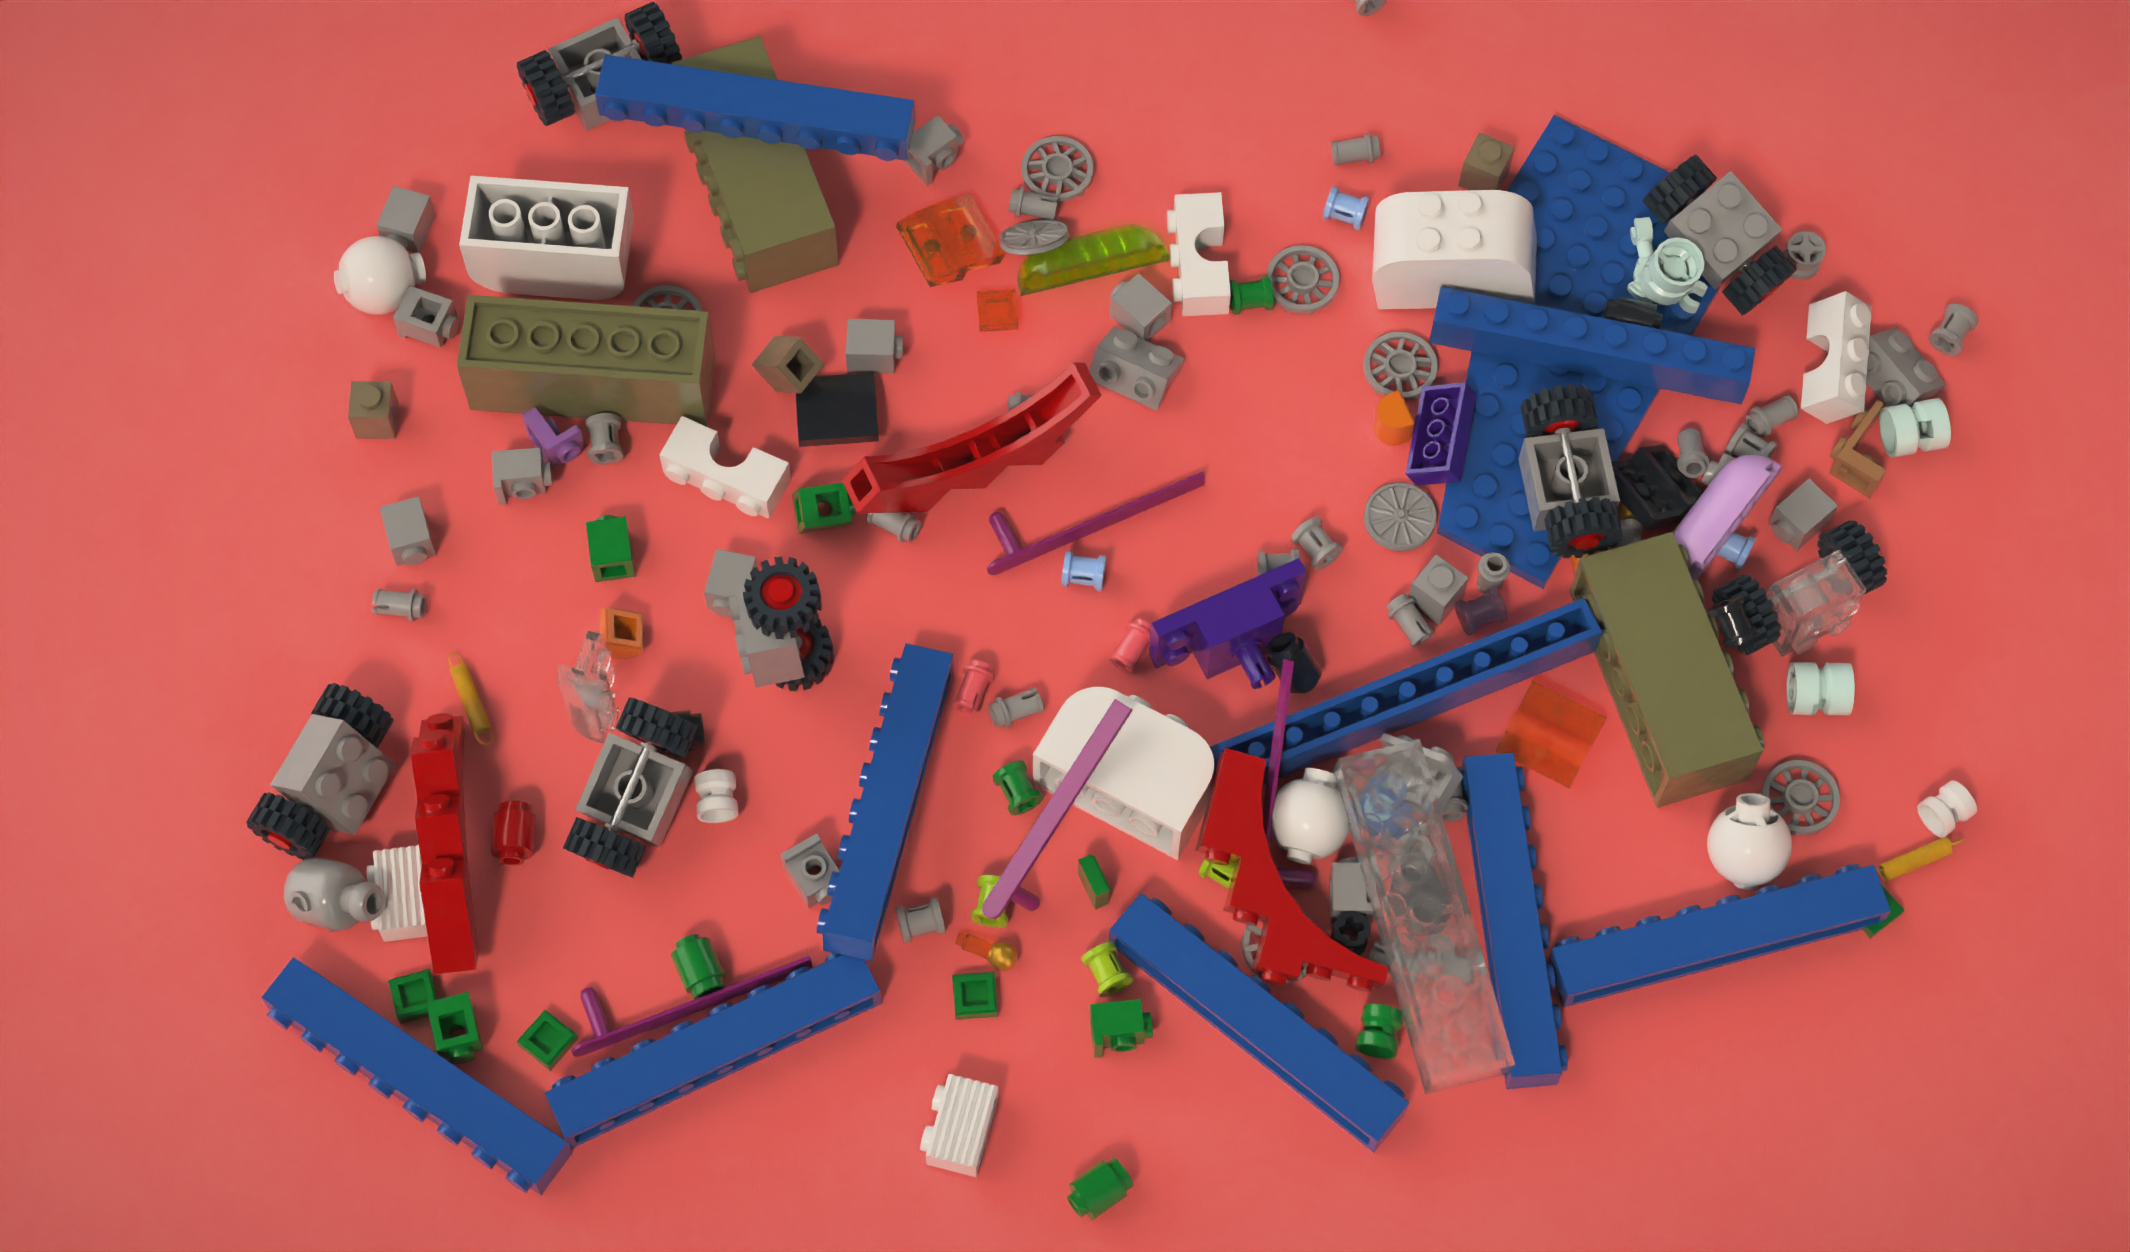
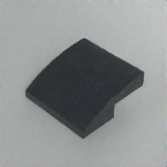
(837, 410)
(1655, 487)

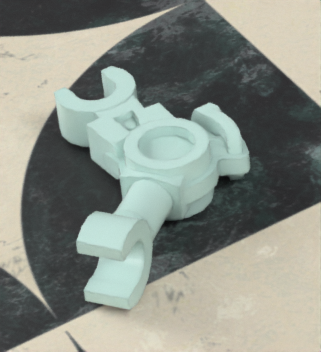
(1642, 237)

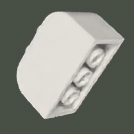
(547, 237)
(1453, 241)
(1148, 781)

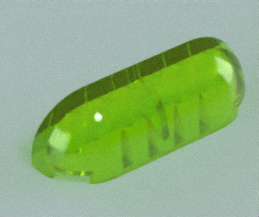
(1091, 257)

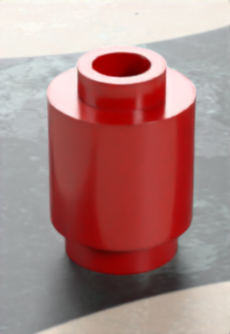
(513, 832)

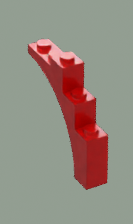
(975, 458)
(443, 844)
(1288, 938)

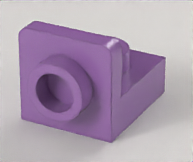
(554, 445)

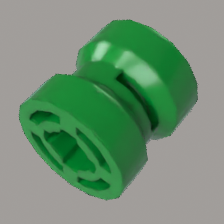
(1379, 1031)

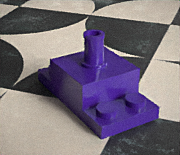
(1231, 625)

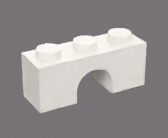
(1201, 284)
(1838, 385)
(752, 485)

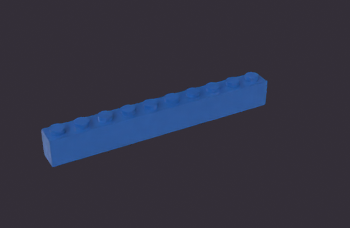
(1424, 689)

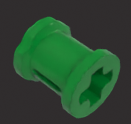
(1251, 295)
(1017, 788)

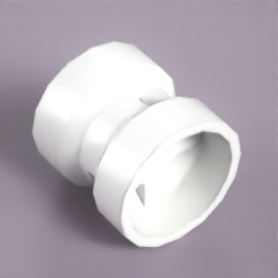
(716, 796)
(1947, 808)

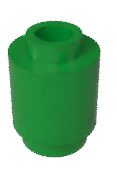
(698, 965)
(1099, 1188)

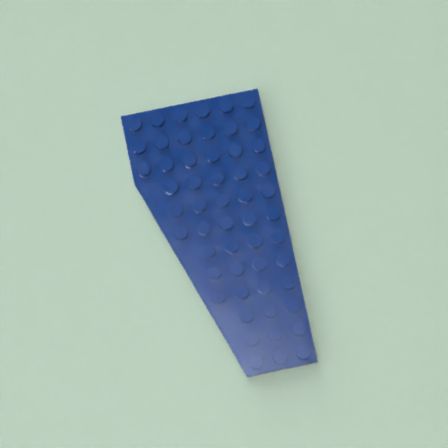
(1583, 215)

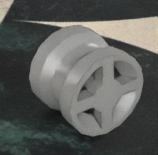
(1812, 250)

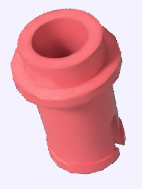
(1132, 645)
(977, 677)

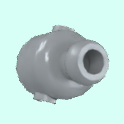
(331, 895)

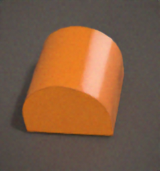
(1393, 420)
(622, 632)

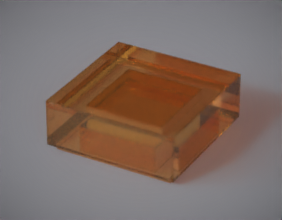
(997, 310)

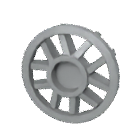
(1057, 168)
(1400, 364)

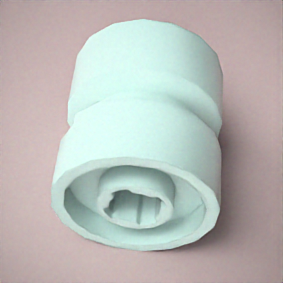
(1672, 271)
(1907, 428)
(1817, 688)

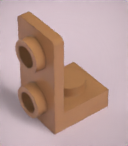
(1853, 468)

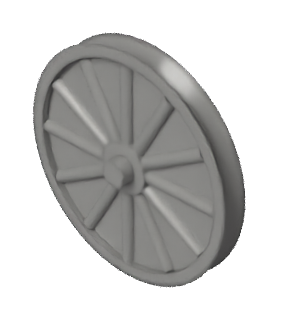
(1033, 237)
(1400, 516)

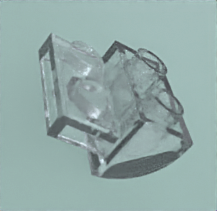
(588, 689)

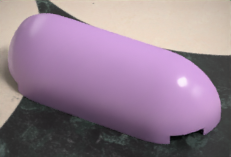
(1723, 508)

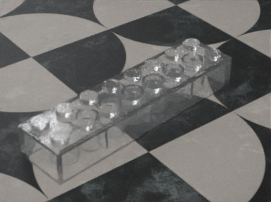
(1423, 917)

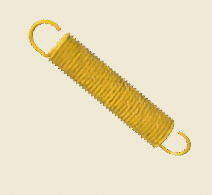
(470, 699)
(1916, 858)

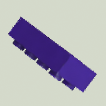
(1441, 434)

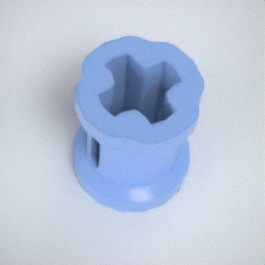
(1346, 208)
(1737, 549)
(1083, 571)

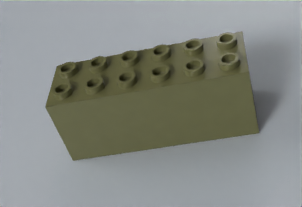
(762, 190)
(586, 359)
(1668, 670)

